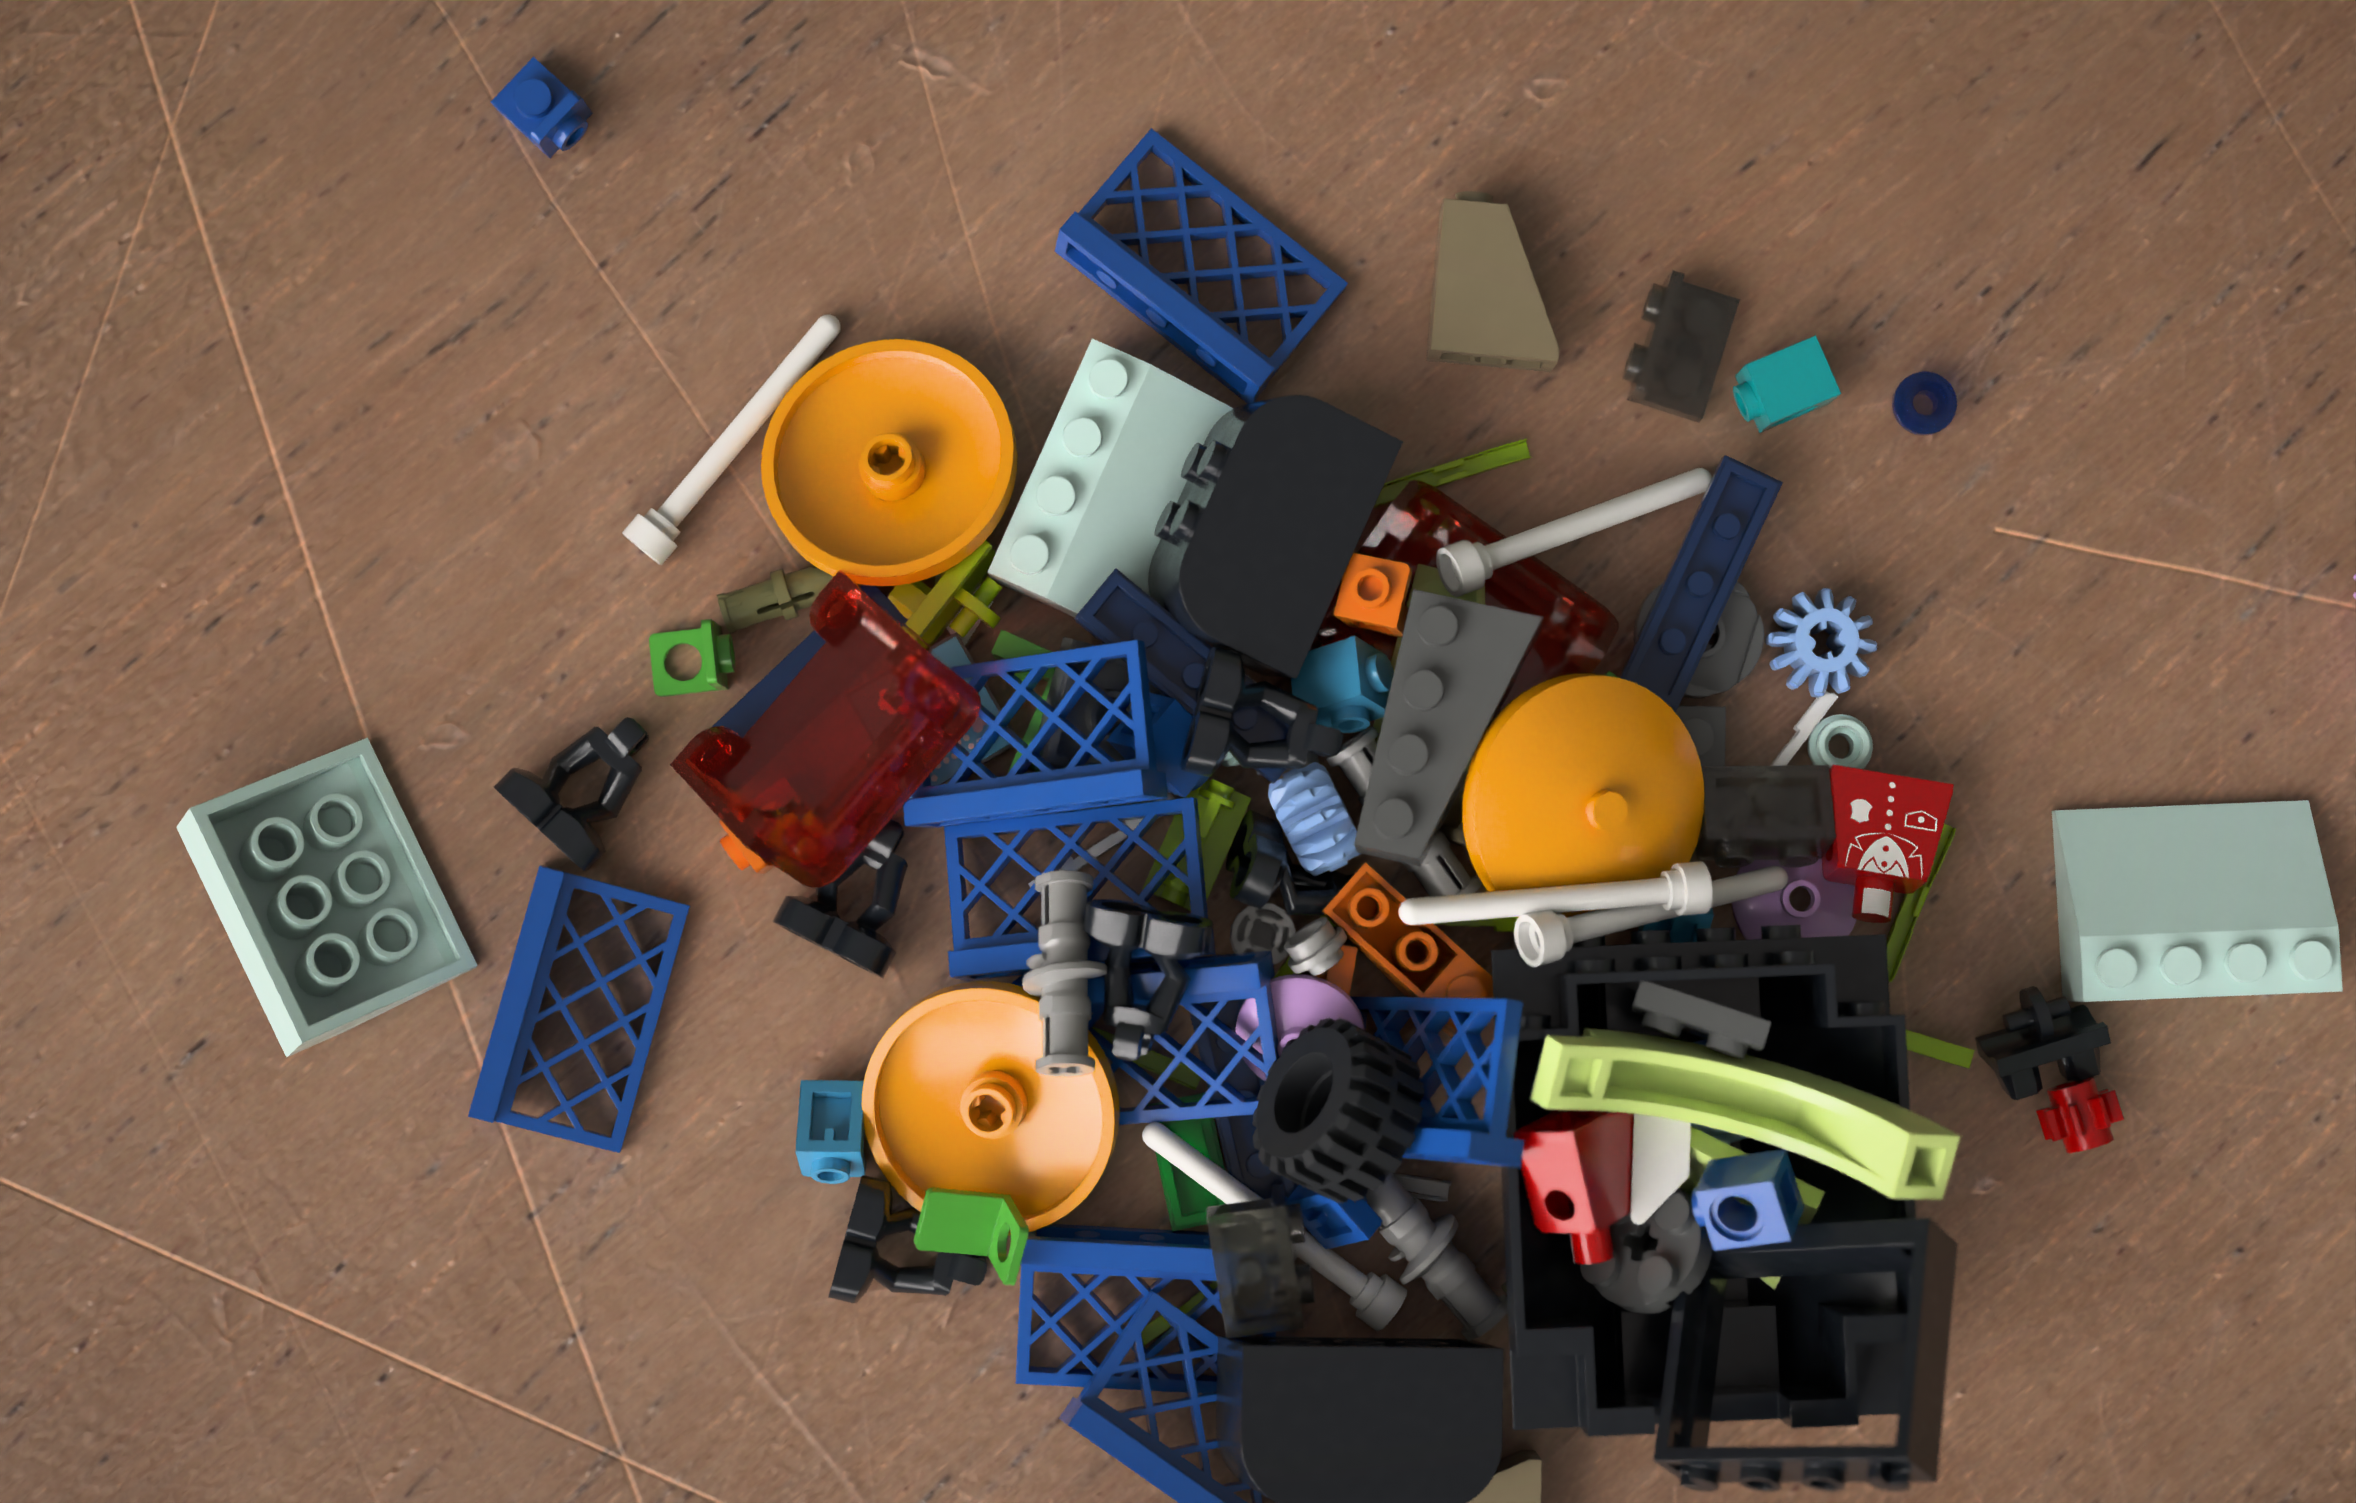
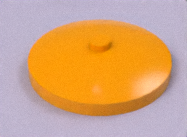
(889, 462)
(1582, 787)
(963, 1109)

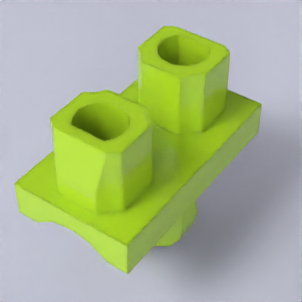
(933, 609)

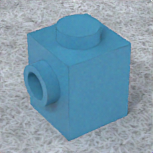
(1346, 683)

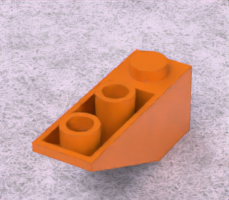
(1413, 957)

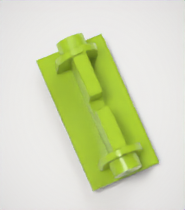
(1219, 819)

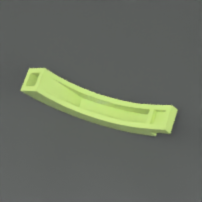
(1752, 1098)

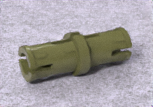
(772, 598)

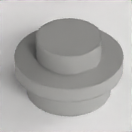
(1315, 947)

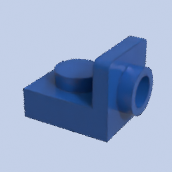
(543, 109)
(1335, 1222)

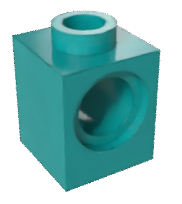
(1785, 385)

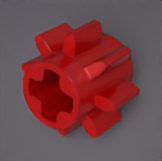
(2080, 1115)

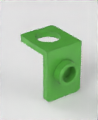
(716, 655)
(973, 1226)

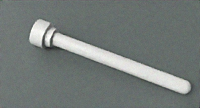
(658, 528)
(1467, 565)
(1683, 889)
(1547, 936)
(1373, 1296)

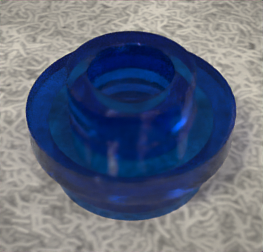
(1939, 392)

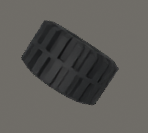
(1338, 1110)

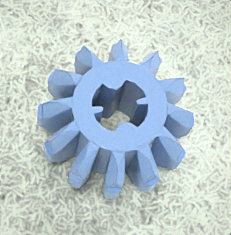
(1843, 641)
(1314, 818)

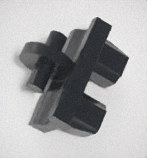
(2040, 1035)

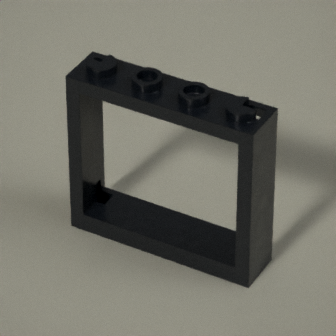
(1814, 1250)

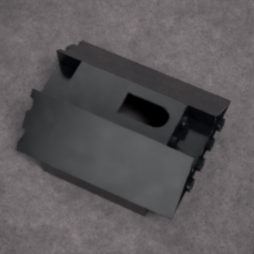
(1797, 1353)

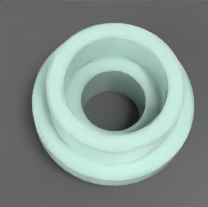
(1850, 728)

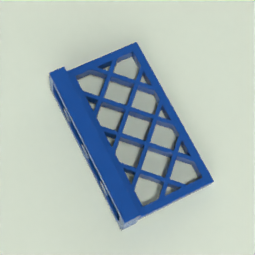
(1166, 306)
(1051, 788)
(1007, 953)
(1212, 980)
(523, 998)
(1442, 1134)
(1104, 1254)
(1142, 1449)

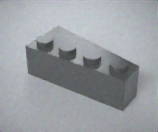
(1442, 698)

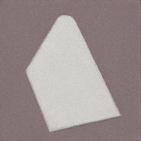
(1658, 1162)

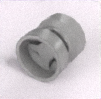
(1251, 935)

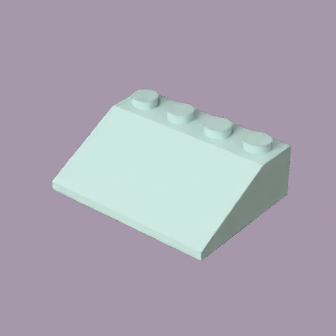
(1103, 480)
(325, 895)
(2193, 902)

